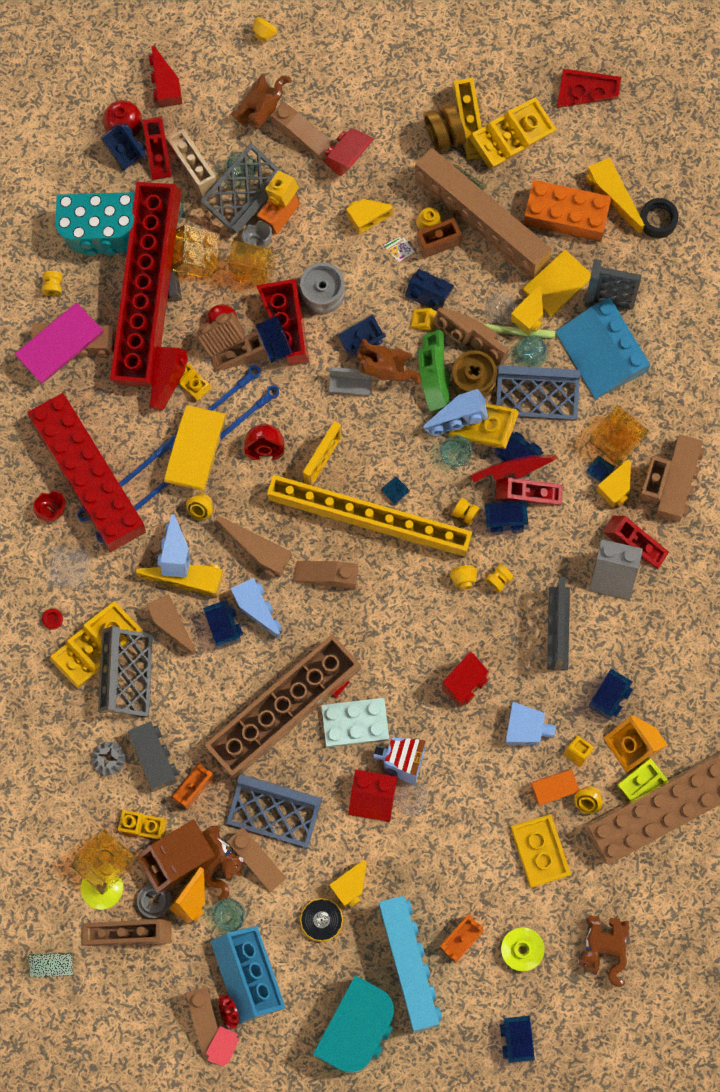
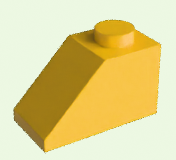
(367, 214)
(530, 312)
(616, 485)
(350, 885)

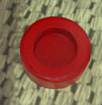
(52, 619)

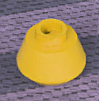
(263, 29)
(428, 218)
(200, 506)
(464, 576)
(588, 800)

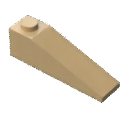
(193, 163)

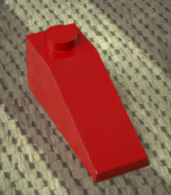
(157, 147)
(167, 372)
(531, 491)
(624, 531)

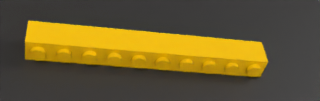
(369, 515)

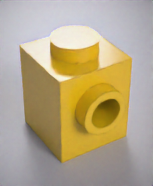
(281, 188)

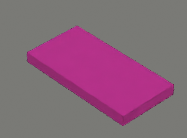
(59, 343)

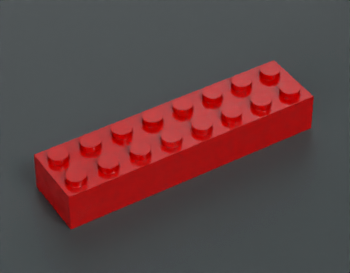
(86, 472)

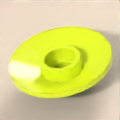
(96, 899)
(527, 938)

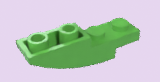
(432, 372)

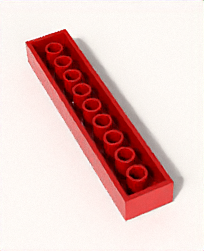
(145, 283)

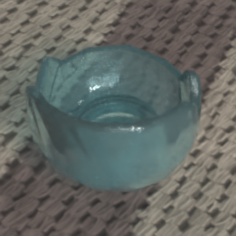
(239, 170)
(532, 351)
(451, 447)
(237, 914)

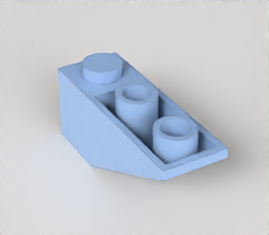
(460, 412)
(175, 554)
(251, 603)

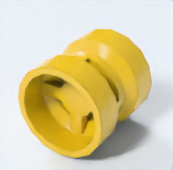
(52, 283)
(461, 510)
(499, 577)

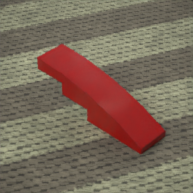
(520, 466)

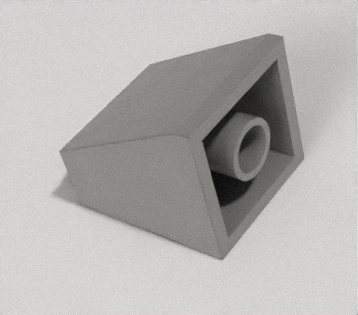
(615, 569)

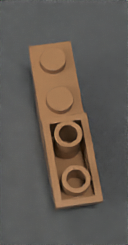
(470, 331)

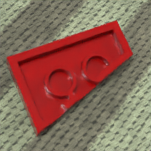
(586, 87)

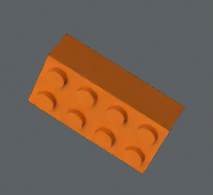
(567, 210)

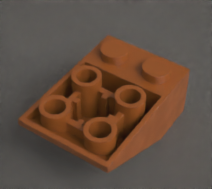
(175, 857)

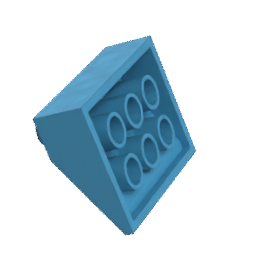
(603, 348)

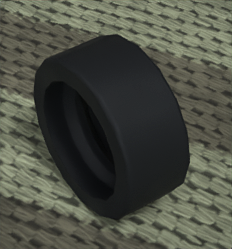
(663, 204)

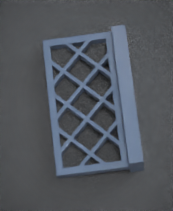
(542, 375)
(281, 793)

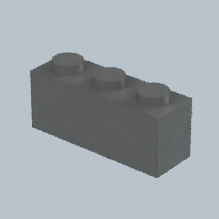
(153, 756)

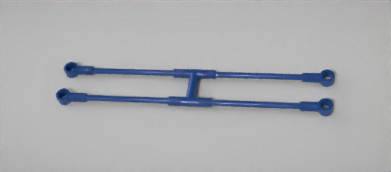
(169, 443)

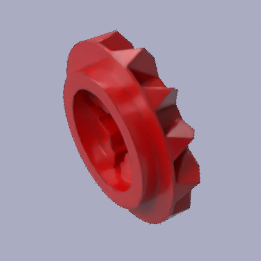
(228, 1012)

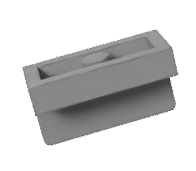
(349, 382)

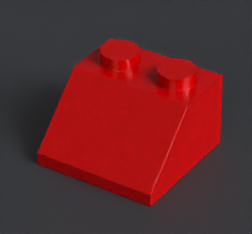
(347, 150)
(465, 680)
(372, 795)

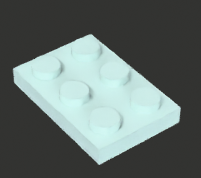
(355, 722)

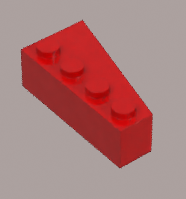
(284, 301)

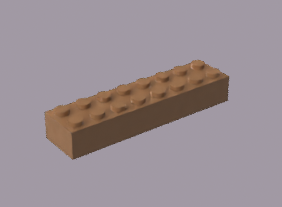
(482, 214)
(283, 706)
(657, 811)

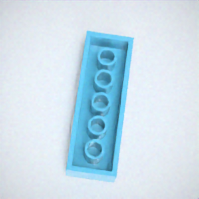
(409, 964)

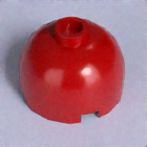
(124, 113)
(264, 440)

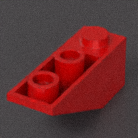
(167, 83)

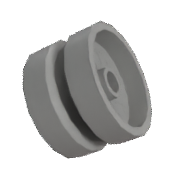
(333, 292)

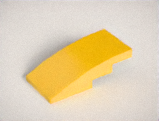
(512, 133)
(195, 448)
(82, 653)

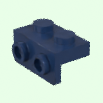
(123, 145)
(428, 290)
(364, 329)

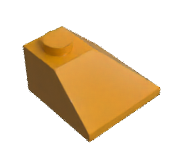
(634, 742)
(191, 898)

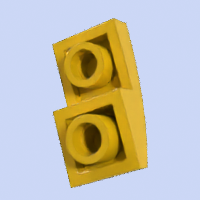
(194, 383)
(142, 825)

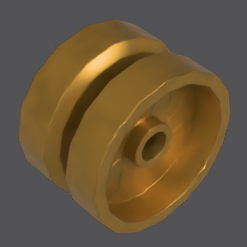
(444, 127)
(474, 371)

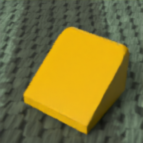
(423, 319)
(578, 751)

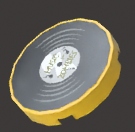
(321, 920)

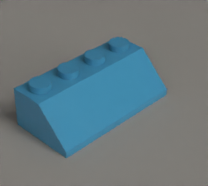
(248, 973)

